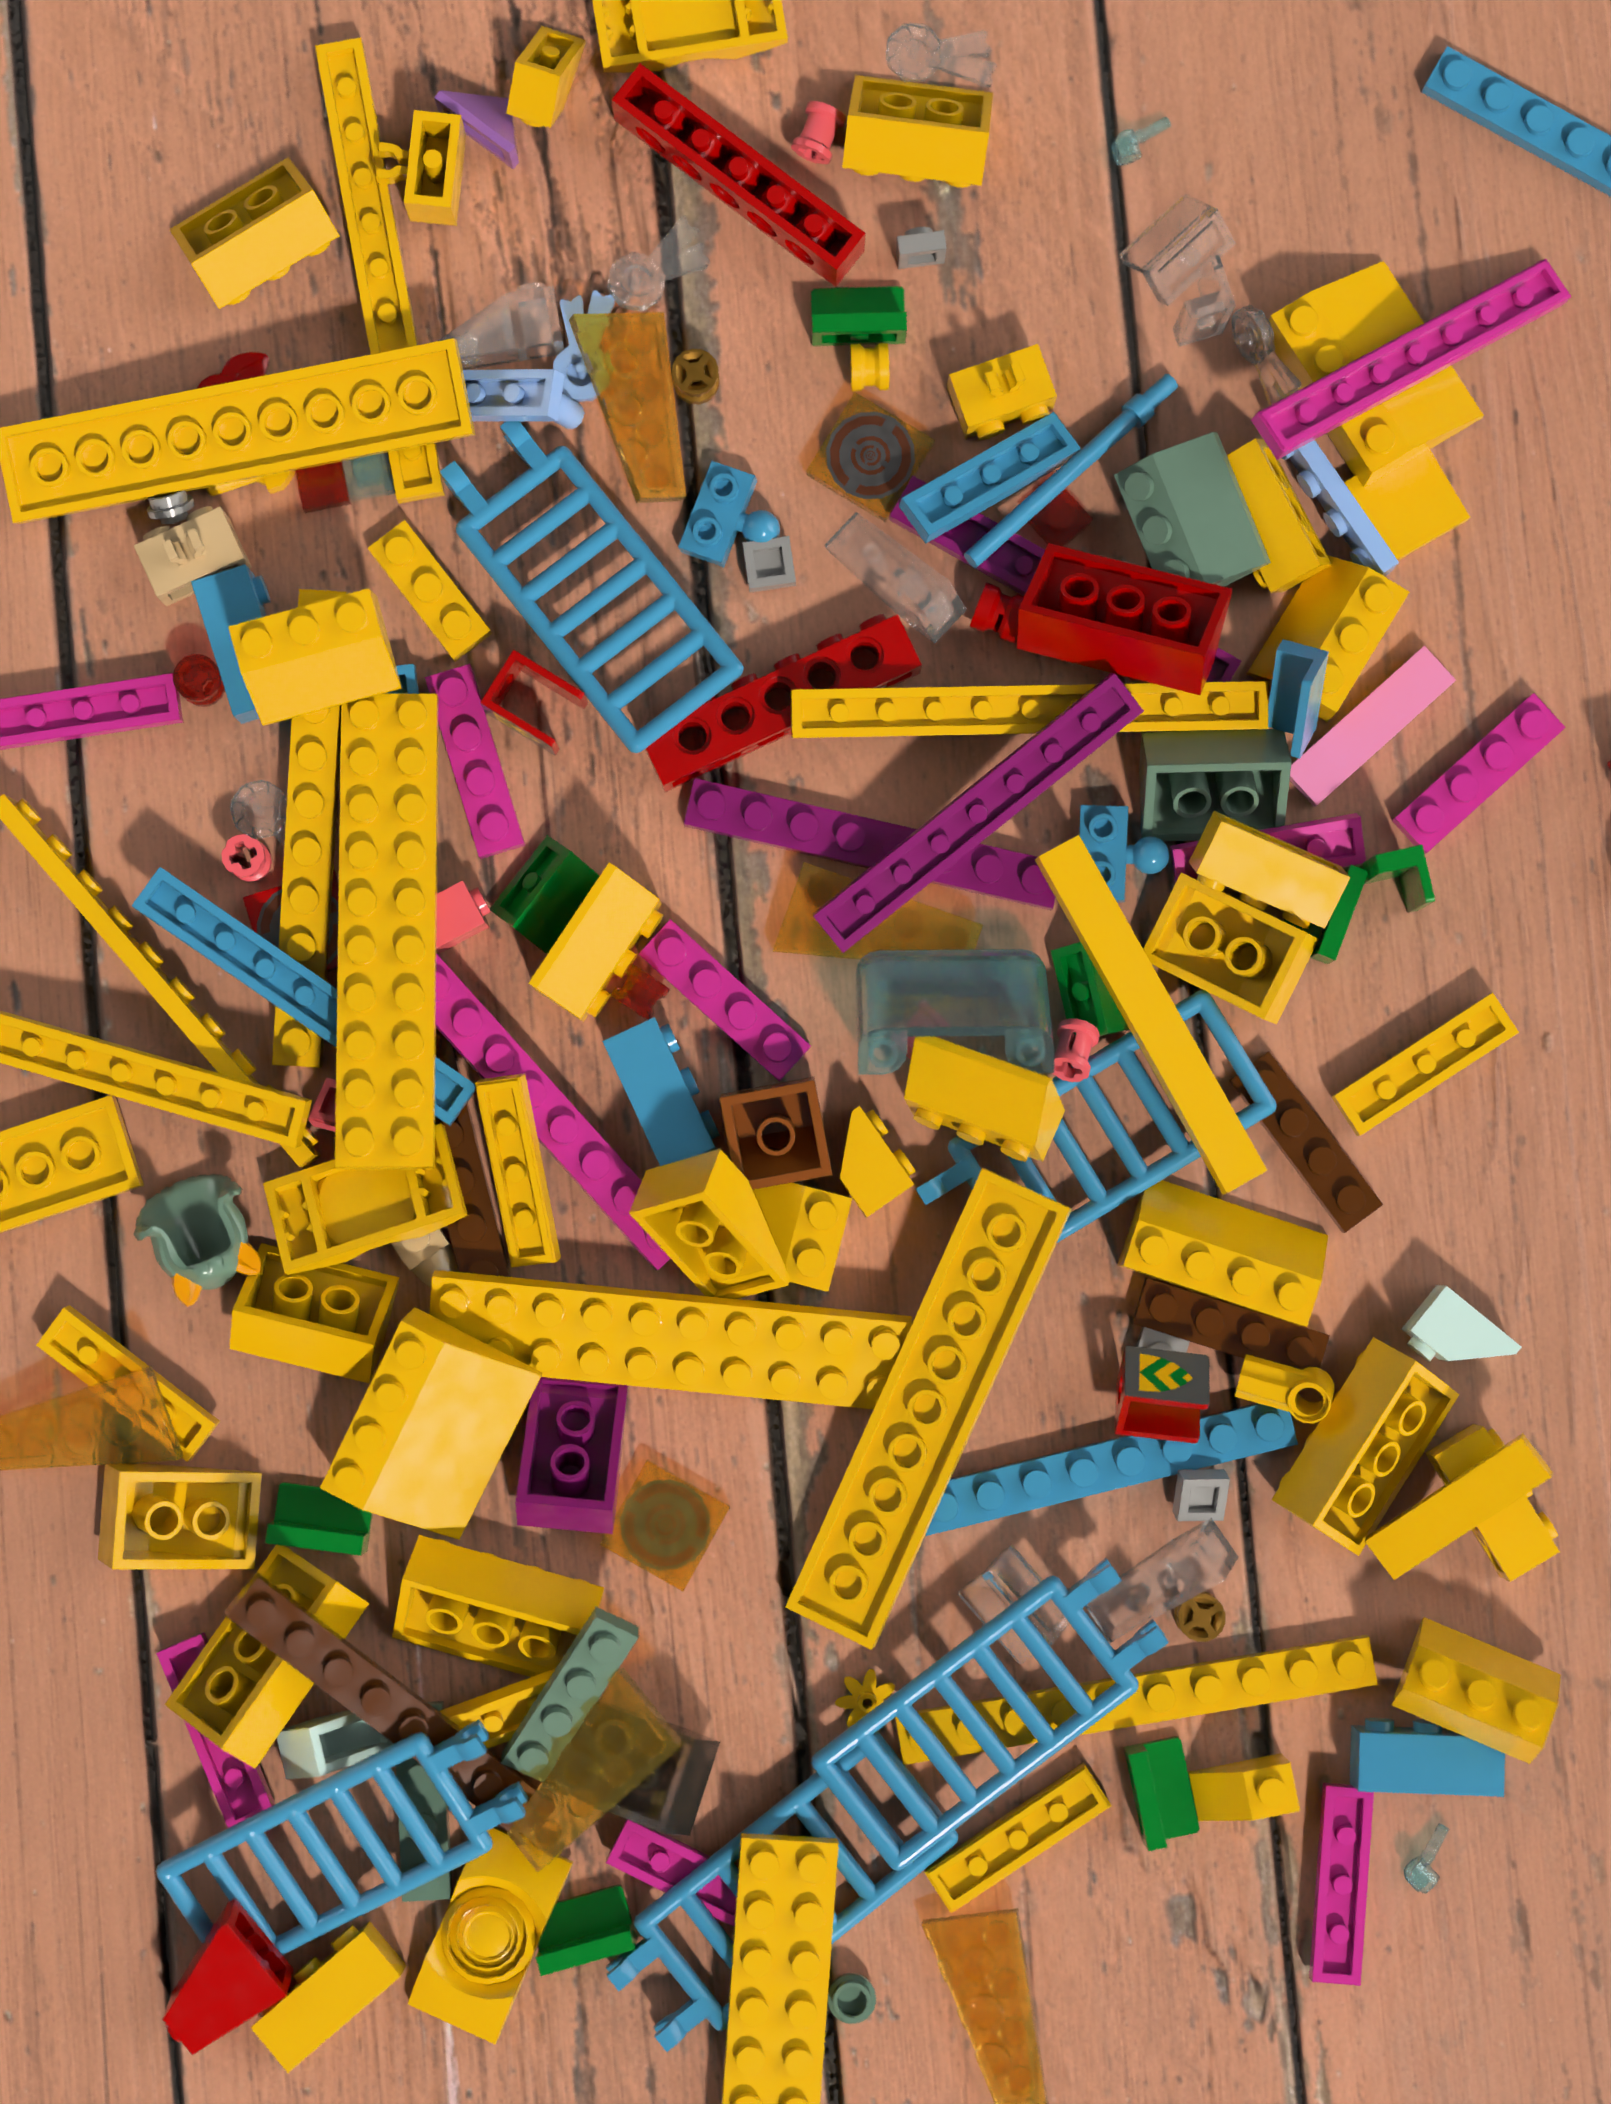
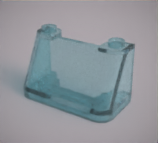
(952, 995)

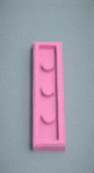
(1370, 726)

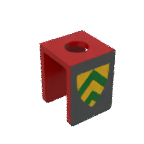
(504, 680)
(1161, 1394)

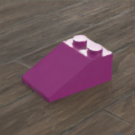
(572, 1456)

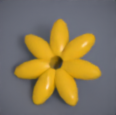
(860, 1692)

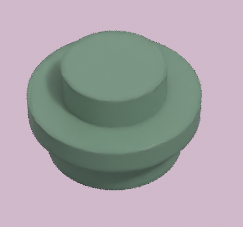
(851, 1998)

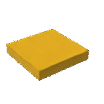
(1411, 504)

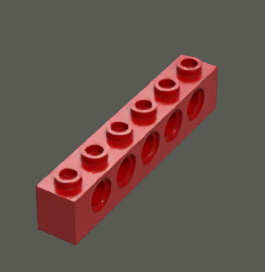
(738, 175)
(880, 635)

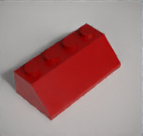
(1123, 618)

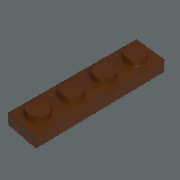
(1312, 1149)
(1227, 1326)

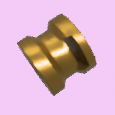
(691, 367)
(1205, 1623)

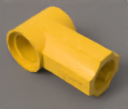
(1280, 1385)

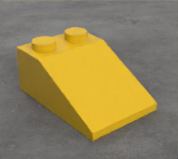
(1229, 948)
(710, 1226)
(806, 1229)
(178, 1517)

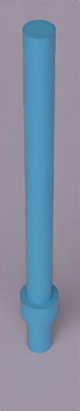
(1134, 414)

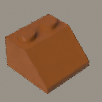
(776, 1133)

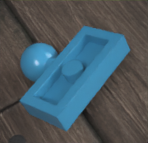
(721, 514)
(1105, 837)

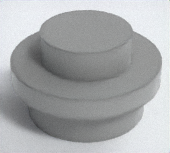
(170, 507)

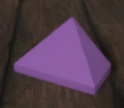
(484, 122)

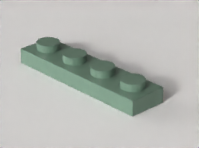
(570, 1694)
(435, 1814)

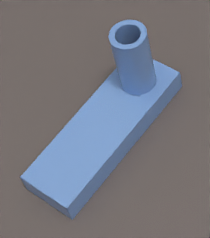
(521, 396)

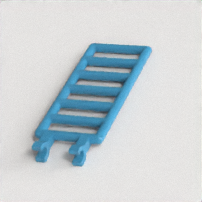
(552, 633)
(1141, 1175)
(1070, 1603)
(434, 1759)
(656, 1943)

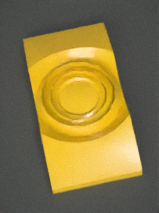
(684, 30)
(338, 1214)
(488, 1938)

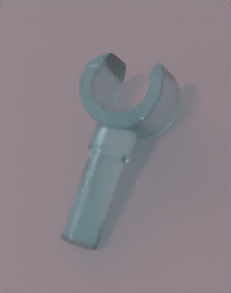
(1126, 146)
(1418, 1871)

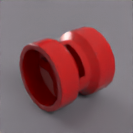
(997, 612)

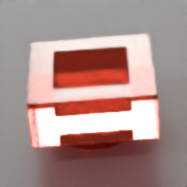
(1061, 520)

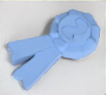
(570, 361)

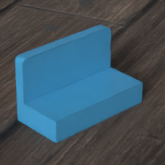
(1297, 692)

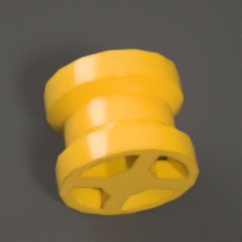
(869, 367)

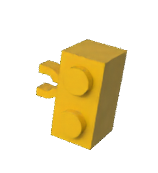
(432, 168)
(1002, 393)

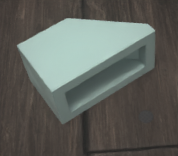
(1454, 1330)
(327, 1744)

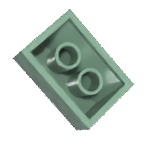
(1193, 513)
(1208, 771)

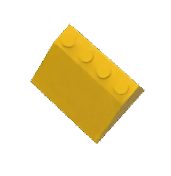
(1347, 322)
(431, 1427)

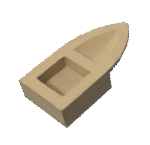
(427, 1254)

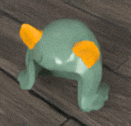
(198, 1235)

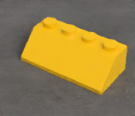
(1226, 1252)
(1365, 1445)
(490, 1608)
(240, 1688)

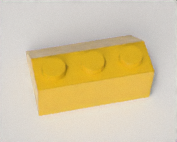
(917, 131)
(255, 233)
(1338, 612)
(315, 656)
(597, 944)
(982, 1098)
(314, 1318)
(1478, 1691)

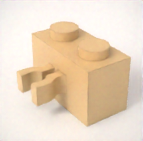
(189, 553)

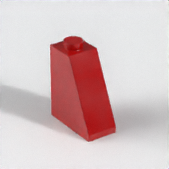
(226, 1981)

